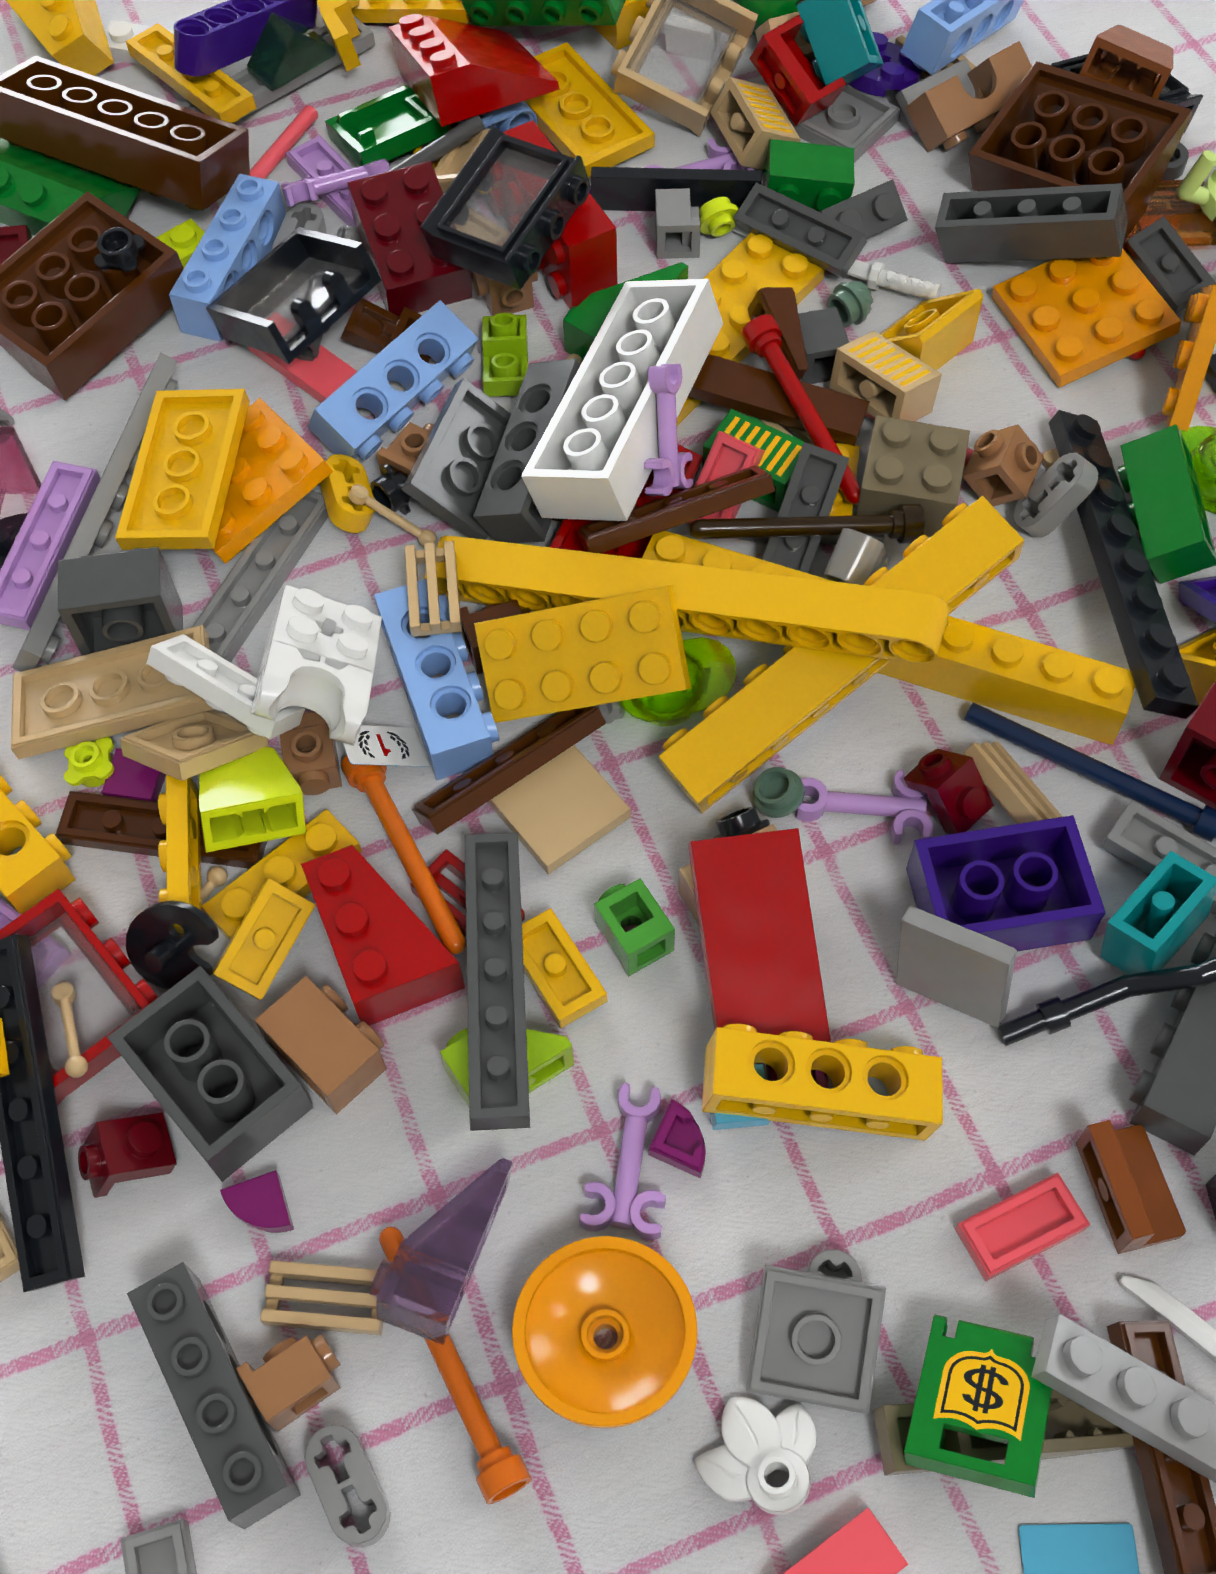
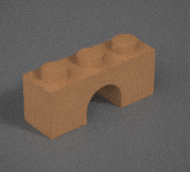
(949, 111)

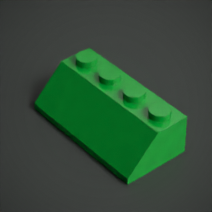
(41, 188)

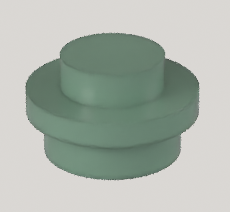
(778, 792)

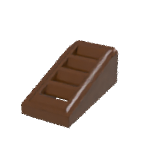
(782, 305)

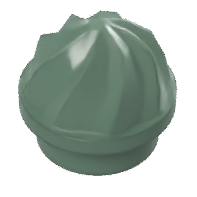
(852, 302)

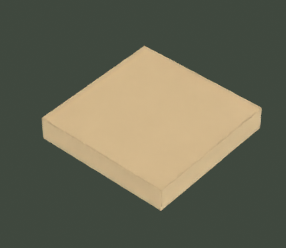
(191, 744)
(561, 809)

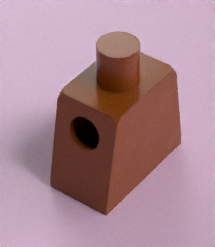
(1129, 61)

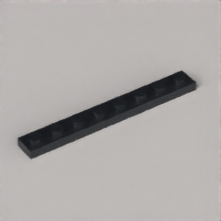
(1126, 575)

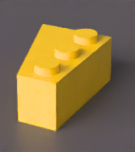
(68, 31)

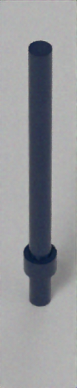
(1201, 820)

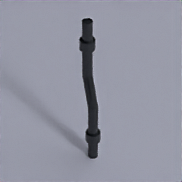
(1056, 1014)

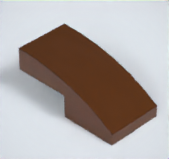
(376, 327)

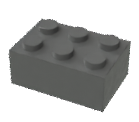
(211, 1072)

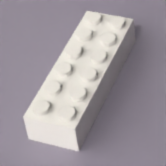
(607, 420)

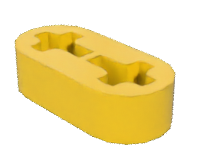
(335, 491)

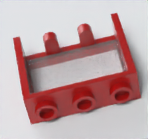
(105, 996)

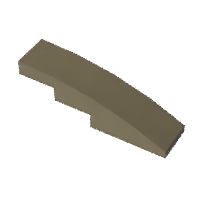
(1069, 1432)

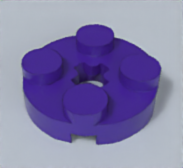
(895, 74)

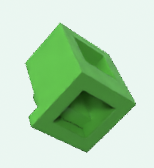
(634, 905)

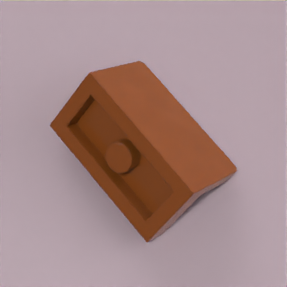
(1129, 1186)

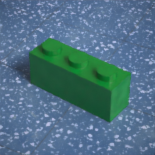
(1167, 504)

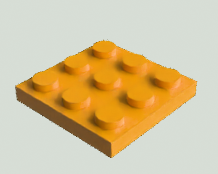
(1085, 313)

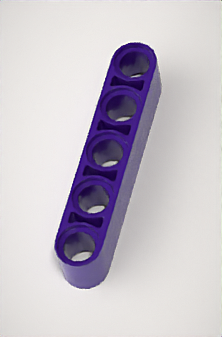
(230, 32)

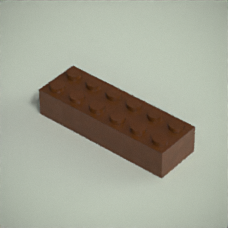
(121, 133)

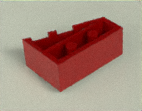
(378, 941)

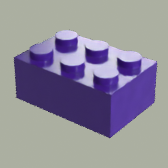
(1010, 883)

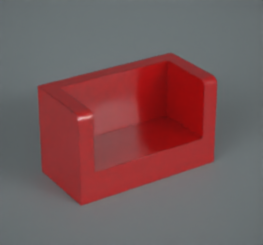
(791, 74)

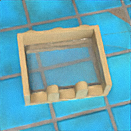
(683, 57)

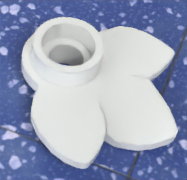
(755, 1448)

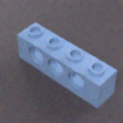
(953, 27)
(229, 248)
(434, 334)
(450, 743)

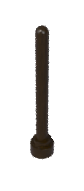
(902, 524)

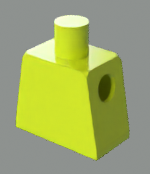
(250, 802)

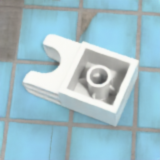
(319, 660)

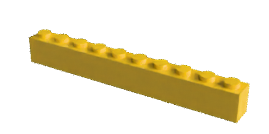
(974, 660)

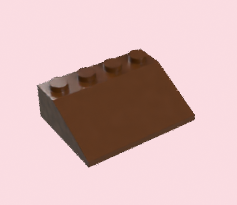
(1078, 133)
(67, 314)

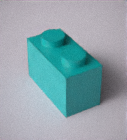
(839, 39)
(1159, 916)

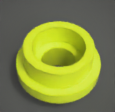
(717, 216)

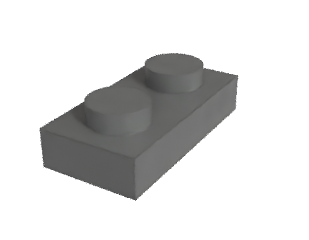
(870, 210)
(1168, 263)

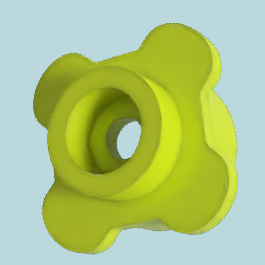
(89, 763)

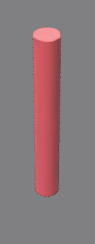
(284, 142)

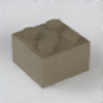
(913, 466)

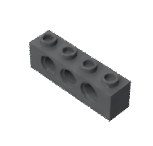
(505, 502)
(212, 1398)

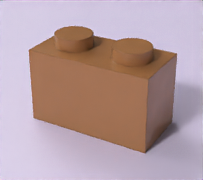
(322, 1043)

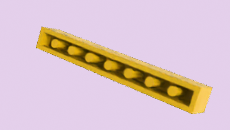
(808, 683)

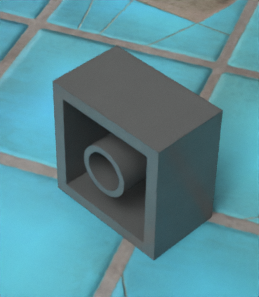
(117, 599)

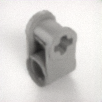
(855, 558)

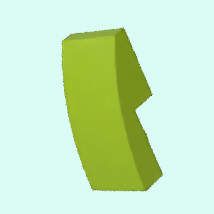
(504, 353)

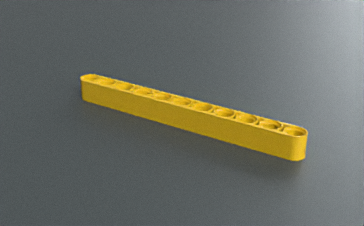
(709, 599)

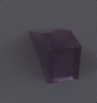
(438, 1259)

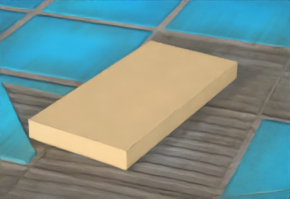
(97, 697)

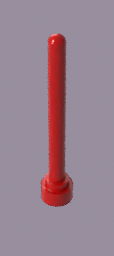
(764, 339)

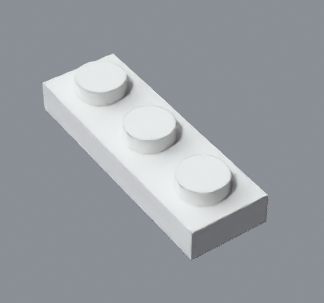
(219, 683)

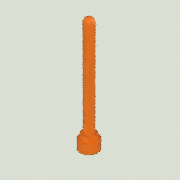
(371, 781)
(499, 1469)

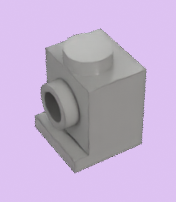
(676, 224)

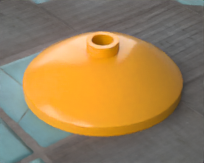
(596, 1288)

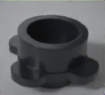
(118, 249)
(388, 490)
(740, 823)

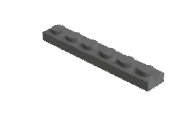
(495, 984)

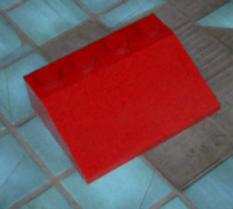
(465, 67)

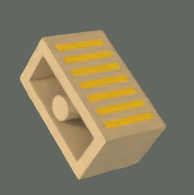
(749, 119)
(885, 376)

